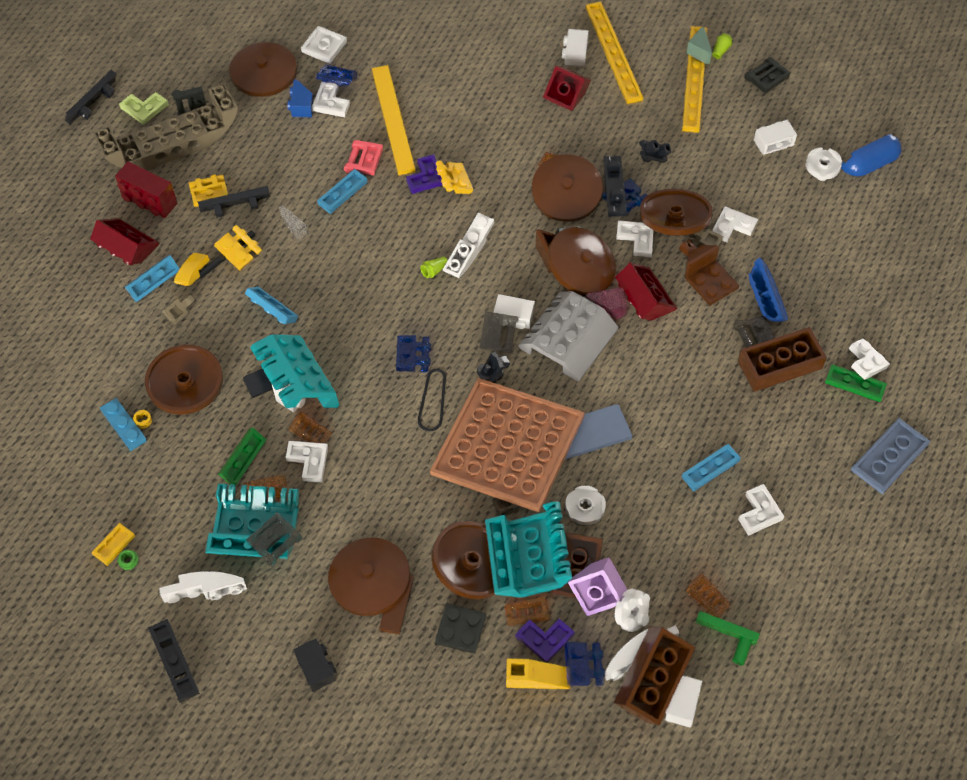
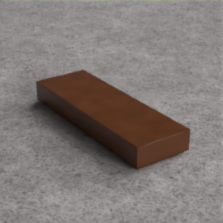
(393, 618)

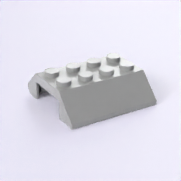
(571, 333)

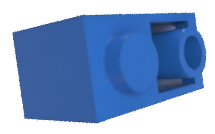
(301, 100)

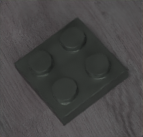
(460, 628)

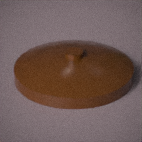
(263, 69)
(567, 188)
(676, 212)
(581, 261)
(183, 379)
(463, 560)
(369, 576)

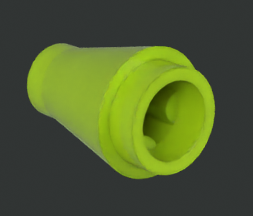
(722, 44)
(433, 267)

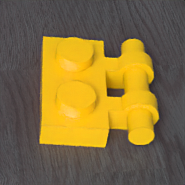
(457, 177)
(207, 188)
(234, 251)

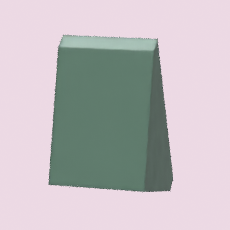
(699, 46)

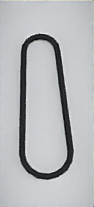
(442, 400)

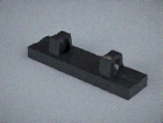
(81, 107)
(614, 186)
(234, 199)
(173, 660)

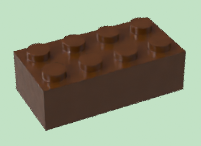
(781, 359)
(654, 675)

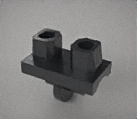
(654, 151)
(493, 368)

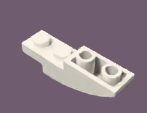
(470, 246)
(212, 584)
(624, 658)

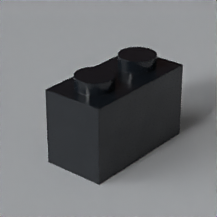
(315, 665)

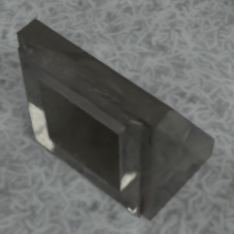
(503, 507)

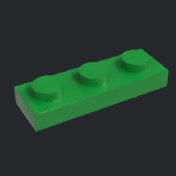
(855, 383)
(242, 456)

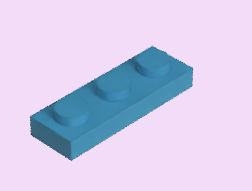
(342, 191)
(152, 278)
(271, 305)
(123, 424)
(711, 467)

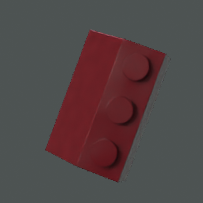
(123, 240)
(645, 292)

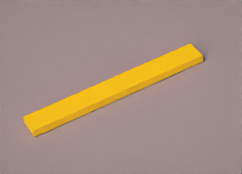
(614, 53)
(693, 91)
(393, 120)

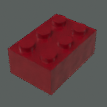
(146, 189)

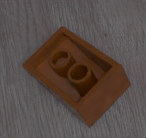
(581, 553)

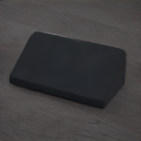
(257, 383)

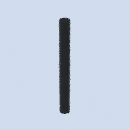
(217, 261)

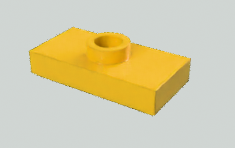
(113, 544)

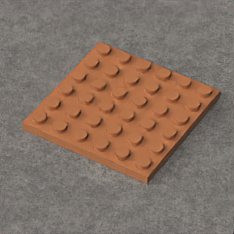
(508, 444)

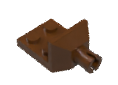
(705, 273)

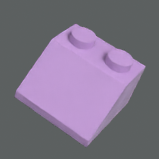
(598, 587)

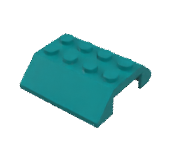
(296, 365)
(241, 518)
(528, 553)

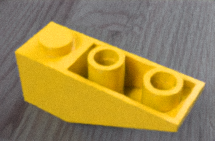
(535, 674)

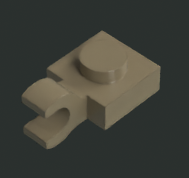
(707, 238)
(176, 309)

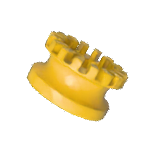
(145, 423)

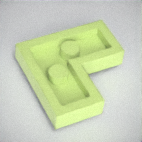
(144, 110)

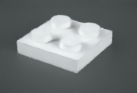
(324, 44)

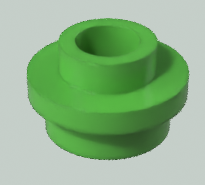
(125, 555)

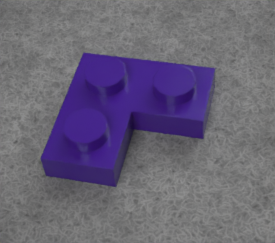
(427, 178)
(545, 644)

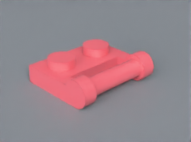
(368, 160)

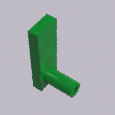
(745, 636)

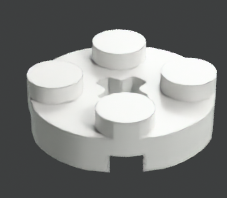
(821, 171)
(585, 516)
(635, 601)

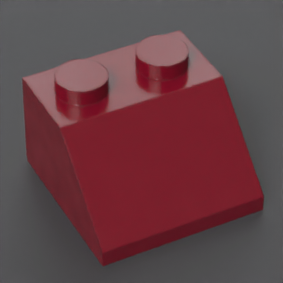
(566, 87)

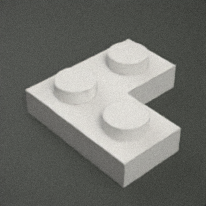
(327, 102)
(734, 220)
(639, 234)
(869, 361)
(313, 457)
(764, 512)

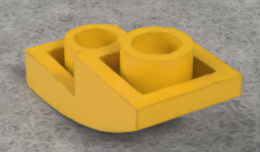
(189, 270)

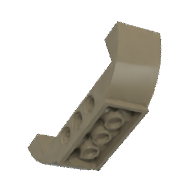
(172, 137)

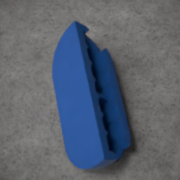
(873, 156)
(767, 292)

